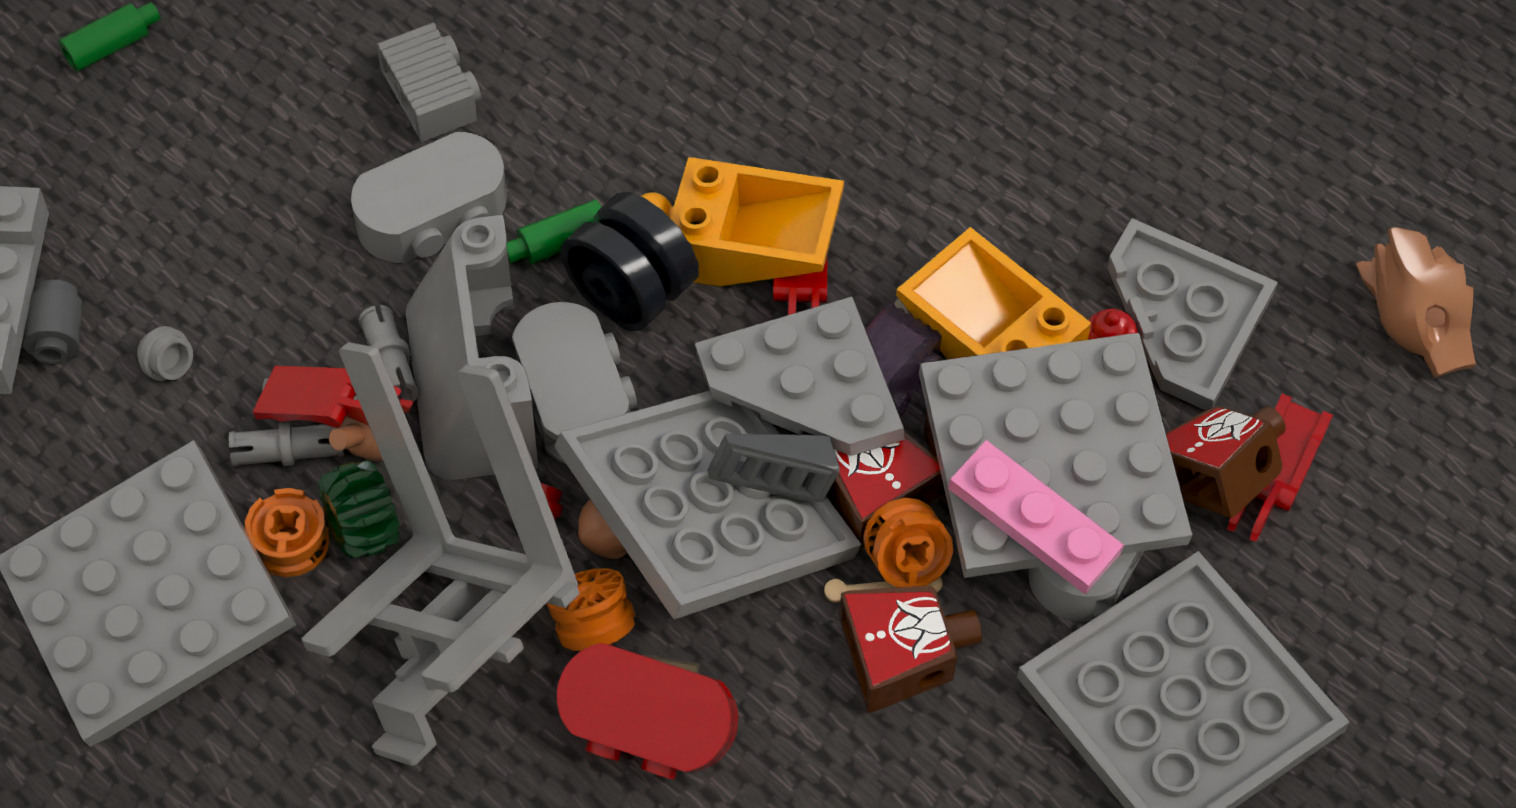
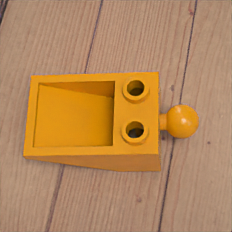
(753, 220)
(987, 302)

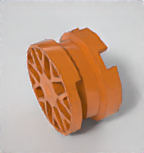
(908, 524)
(288, 532)
(597, 614)

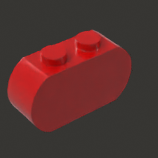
(646, 710)

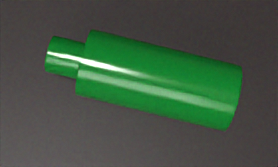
(107, 35)
(546, 236)

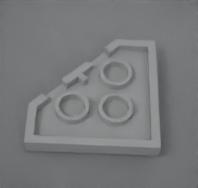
(1188, 309)
(807, 376)

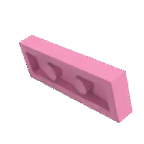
(1035, 516)

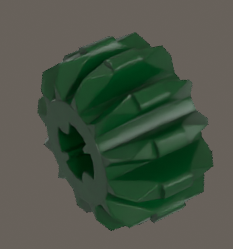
(359, 509)

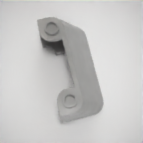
(443, 319)

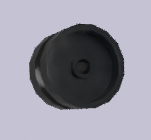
(630, 261)

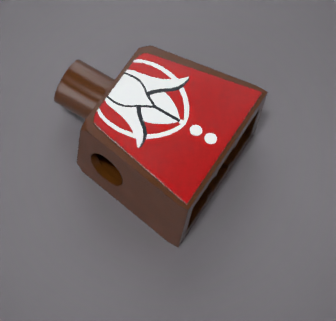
(1226, 457)
(881, 476)
(902, 641)

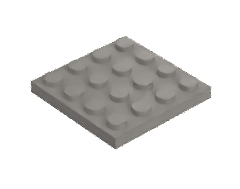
(1075, 421)
(694, 534)
(143, 593)
(1182, 695)

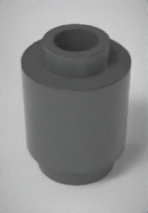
(53, 322)

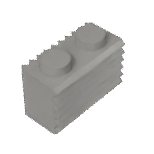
(429, 81)

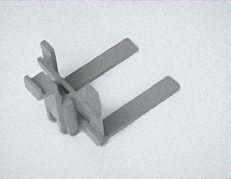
(465, 620)

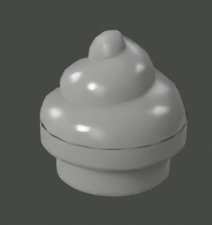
(165, 354)

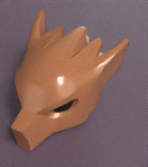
(1422, 300)

